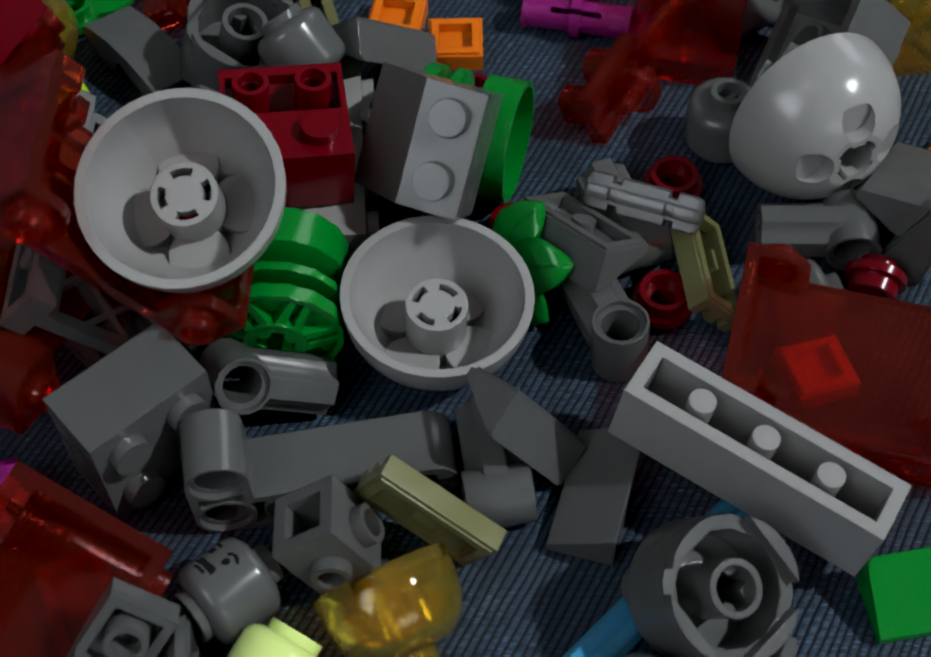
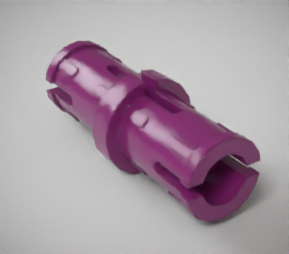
(577, 17)

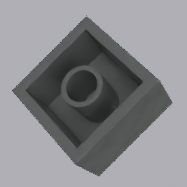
(126, 417)

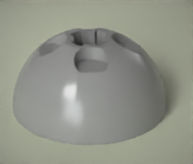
(818, 118)
(159, 164)
(436, 301)

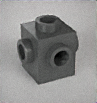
(327, 535)

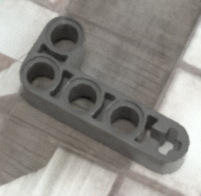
(236, 479)

